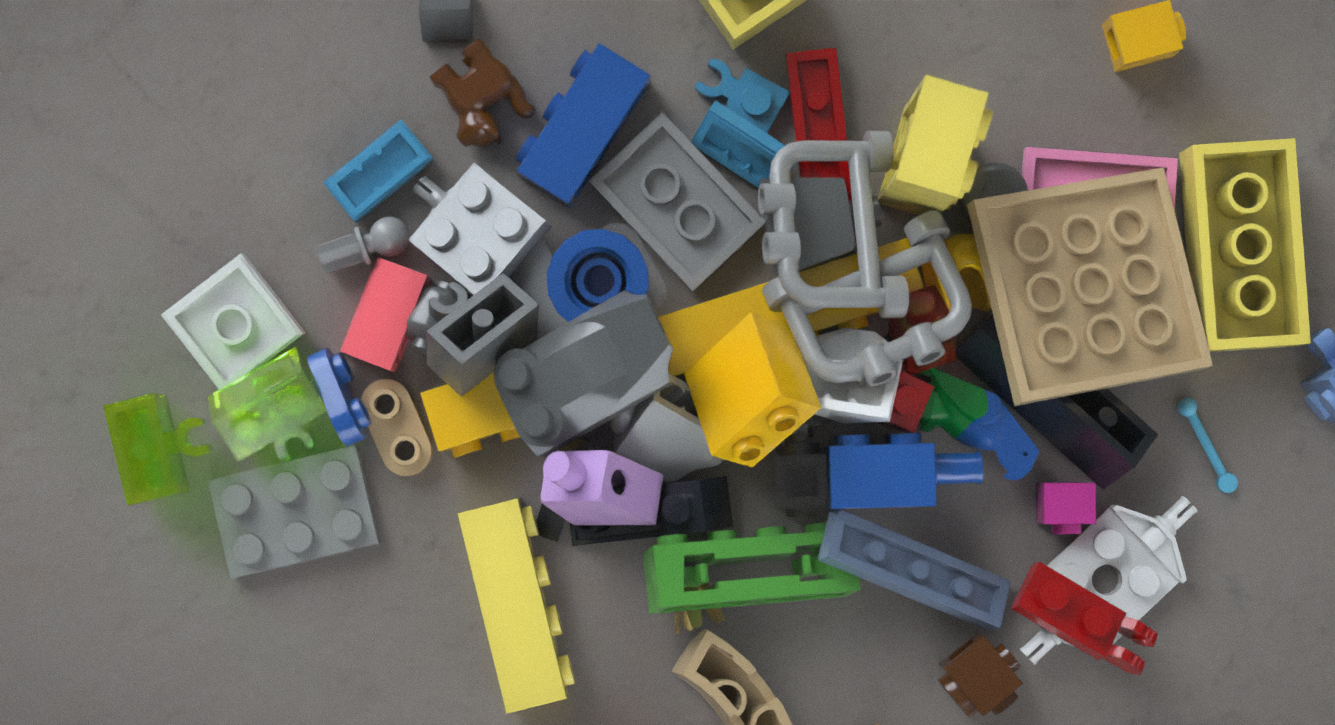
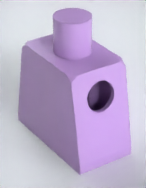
(581, 490)

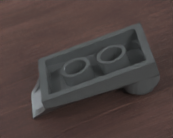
(585, 372)

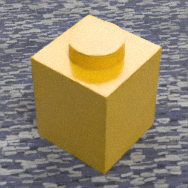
(1144, 35)

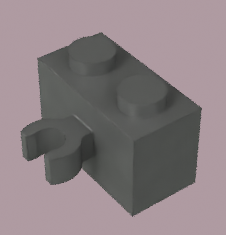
(478, 331)

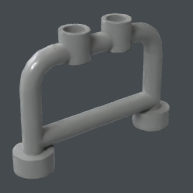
(783, 245)
(921, 341)

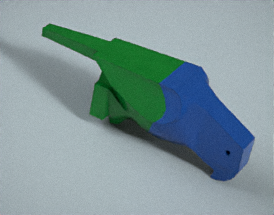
(978, 421)

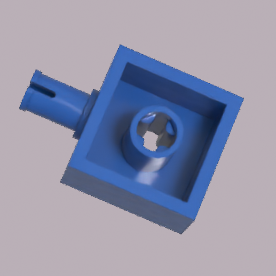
(893, 473)

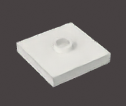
(233, 322)

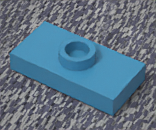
(736, 143)
(378, 171)

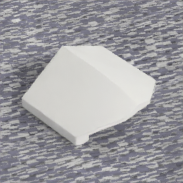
(854, 399)

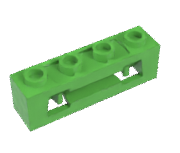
(667, 575)

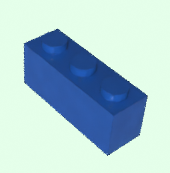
(582, 124)

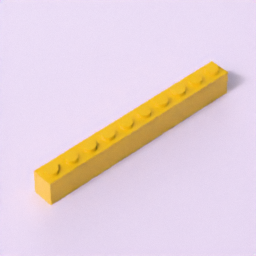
(480, 413)

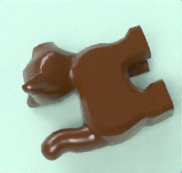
(478, 89)

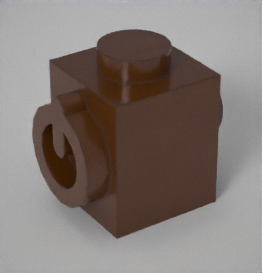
(981, 676)

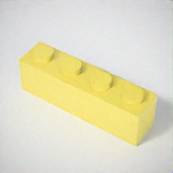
(515, 606)

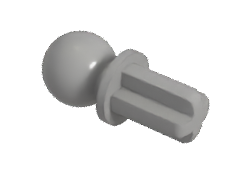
(386, 237)

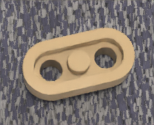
(398, 426)

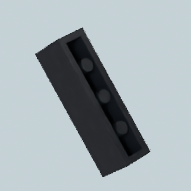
(1086, 427)

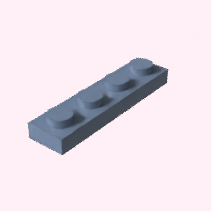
(914, 570)

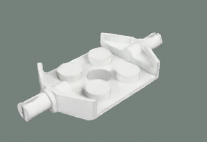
(1140, 552)

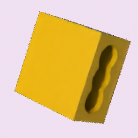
(751, 390)

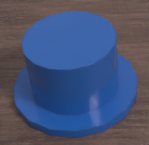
(592, 270)

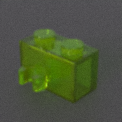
(268, 406)
(150, 448)

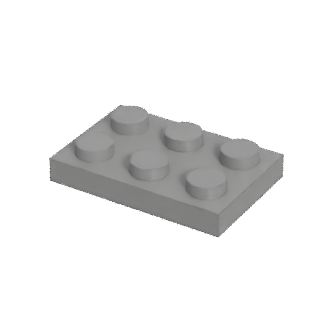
(677, 202)
(294, 511)

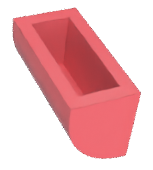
(382, 314)

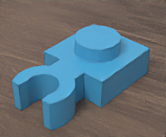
(749, 97)

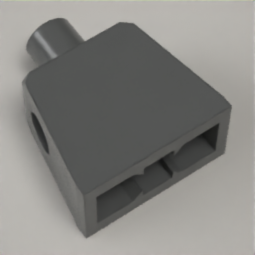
(822, 220)

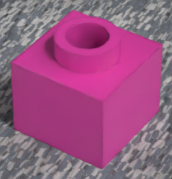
(1065, 505)

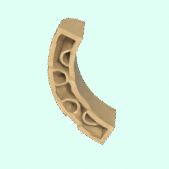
(729, 682)

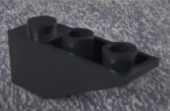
(682, 509)

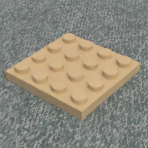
(1089, 285)

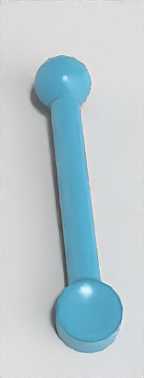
(1225, 481)

